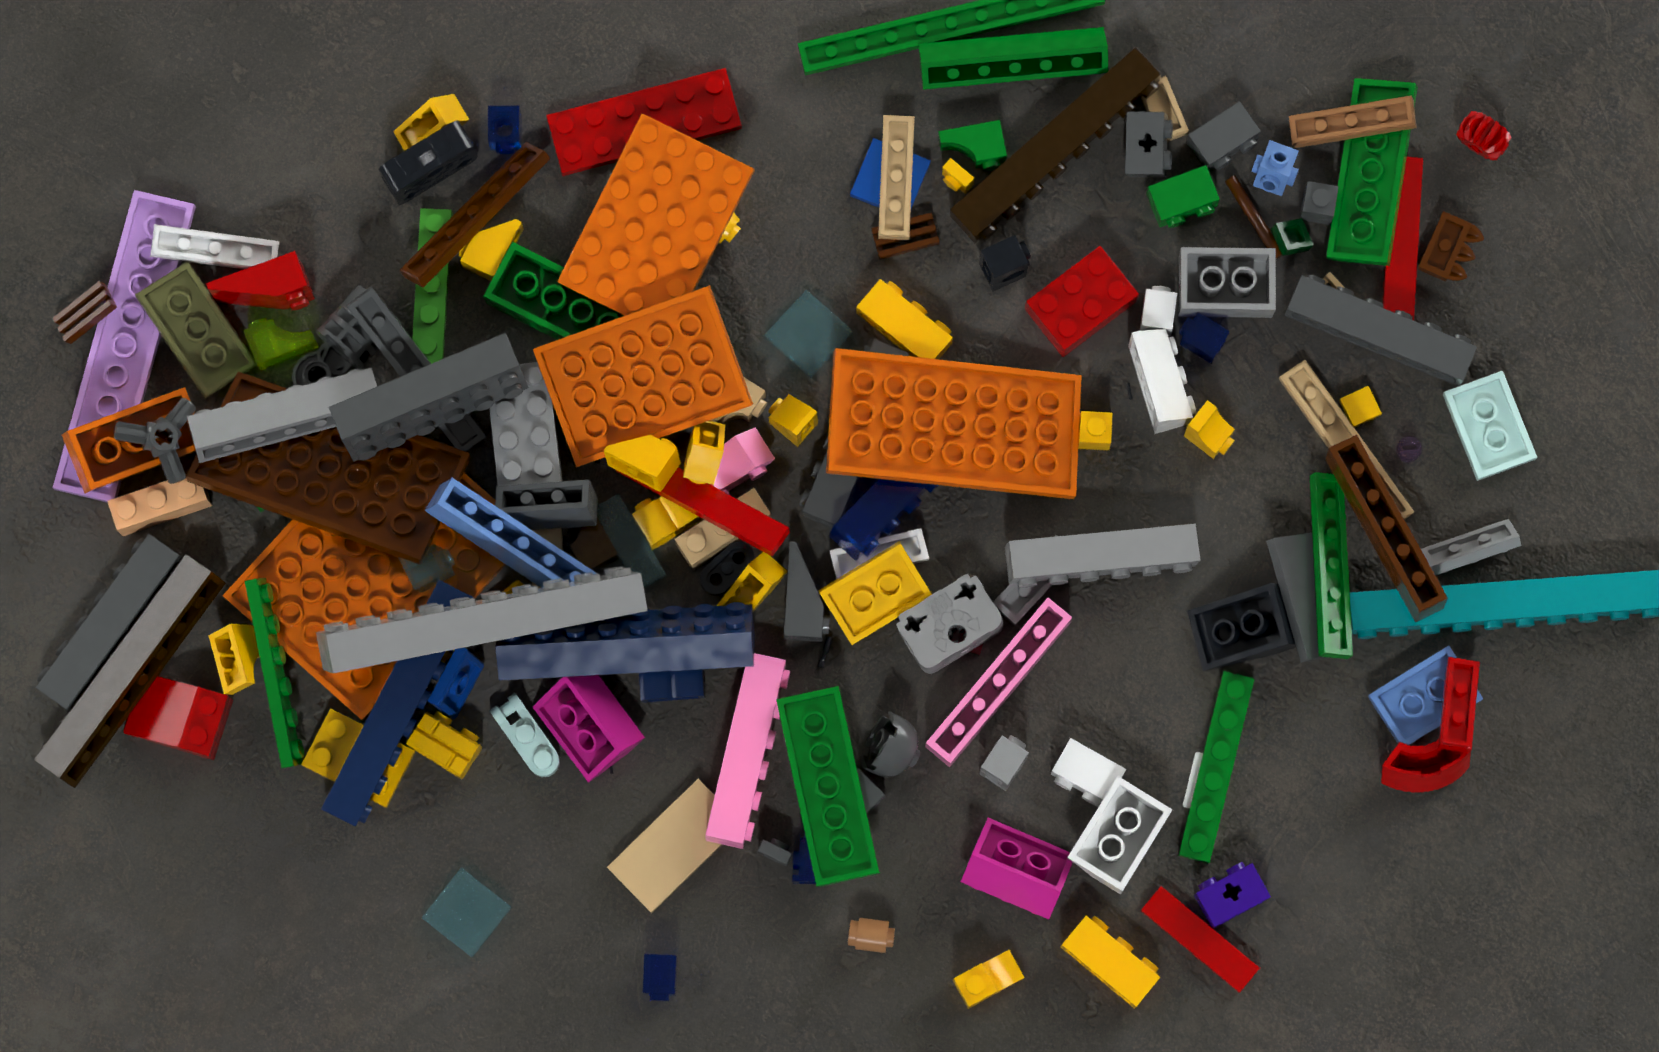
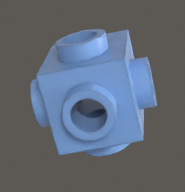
(1273, 174)

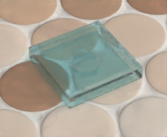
(808, 333)
(466, 912)

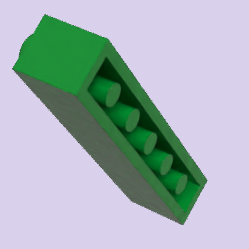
(1013, 58)

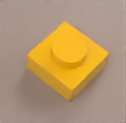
(957, 177)

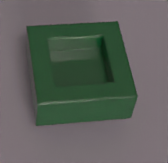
(1292, 237)

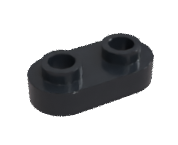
(726, 568)

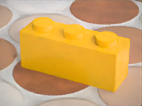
(904, 322)
(1111, 960)

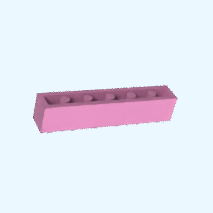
(998, 682)
(745, 752)

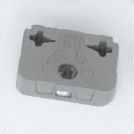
(941, 616)

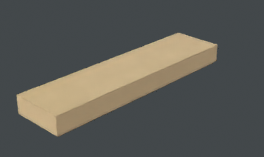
(896, 177)

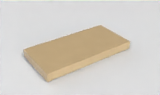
(668, 849)

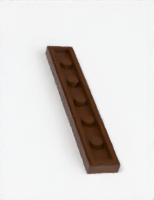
(474, 214)

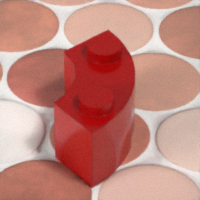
(1423, 767)

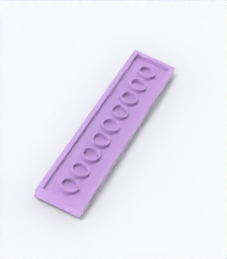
(126, 337)

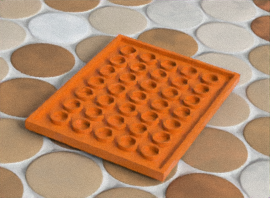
(334, 579)

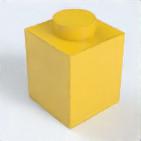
(1095, 430)

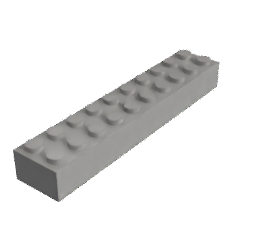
(480, 621)

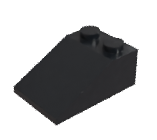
(1241, 627)

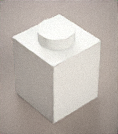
(1158, 309)

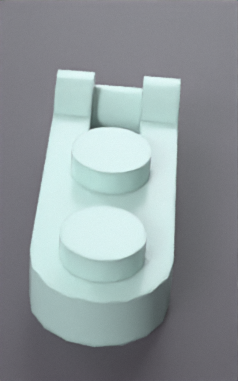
(527, 737)

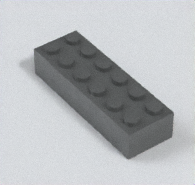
(429, 398)

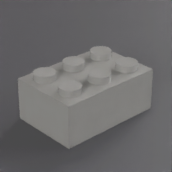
(1227, 282)

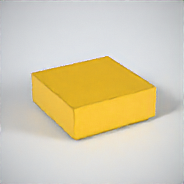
(1360, 406)

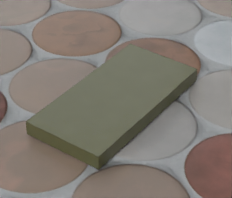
(196, 330)

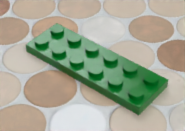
(1370, 184)
(827, 786)

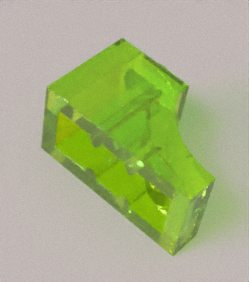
(274, 345)

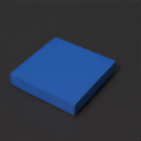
(869, 177)
(456, 682)

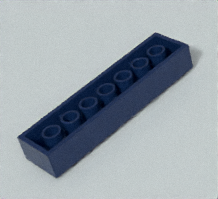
(635, 644)
(385, 727)

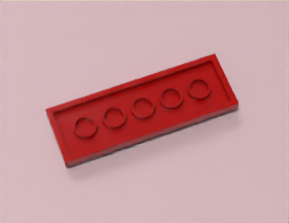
(600, 130)

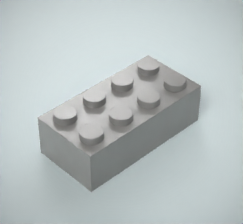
(526, 434)

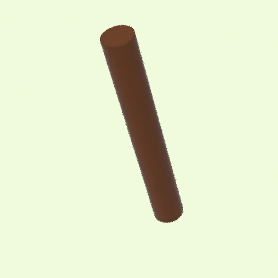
(1252, 214)

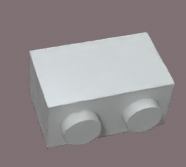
(1086, 772)

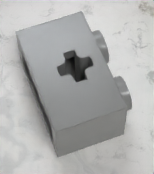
(1004, 761)

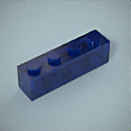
(877, 514)

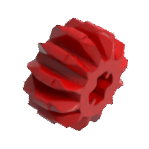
(1483, 135)

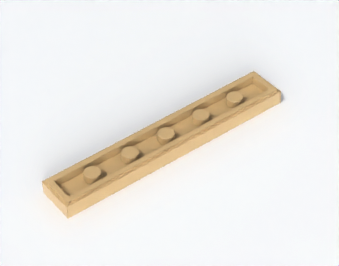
(1331, 421)

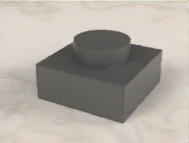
(775, 851)

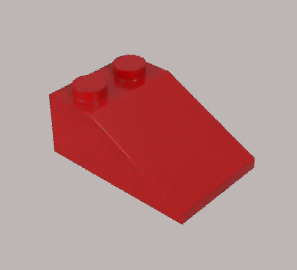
(271, 284)
(180, 717)

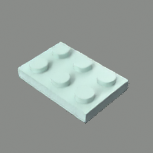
(1489, 425)

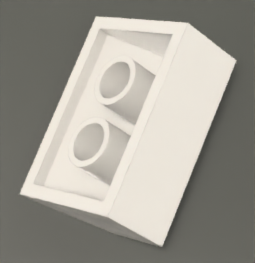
(1161, 379)
(1119, 834)

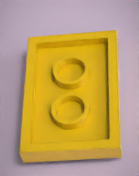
(875, 593)
(333, 746)

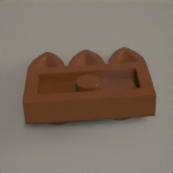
(1448, 246)

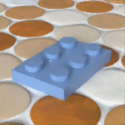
(1414, 699)

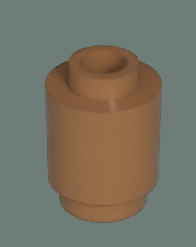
(871, 935)

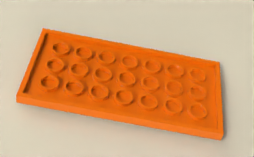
(954, 424)

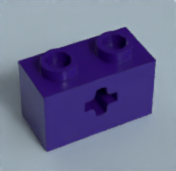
(1220, 910)

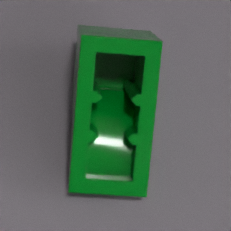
(979, 142)

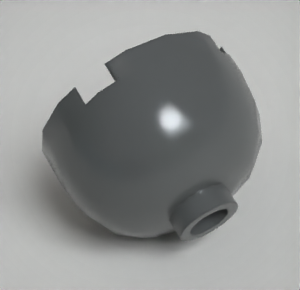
(892, 746)

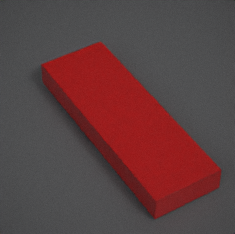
(1459, 705)

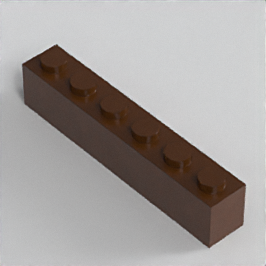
(1386, 528)

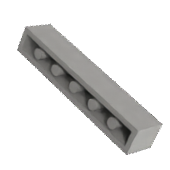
(273, 416)
(1102, 554)

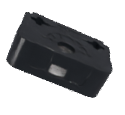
(428, 162)

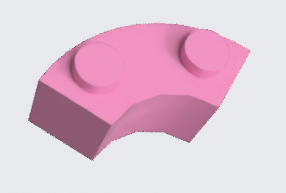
(743, 458)

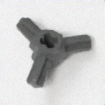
(146, 436)

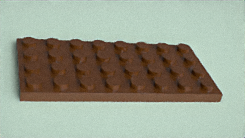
(319, 484)

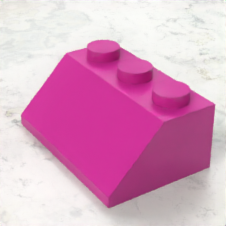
(588, 723)
(1017, 868)

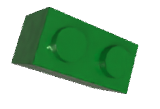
(1183, 197)

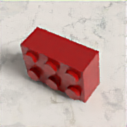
(1081, 301)

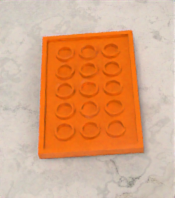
(655, 220)
(643, 375)

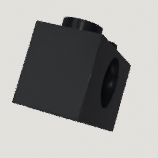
(1004, 262)

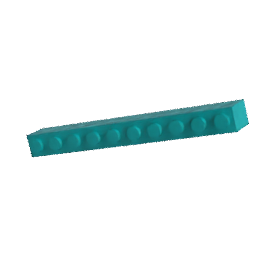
(1512, 602)

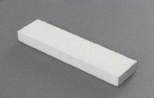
(211, 247)

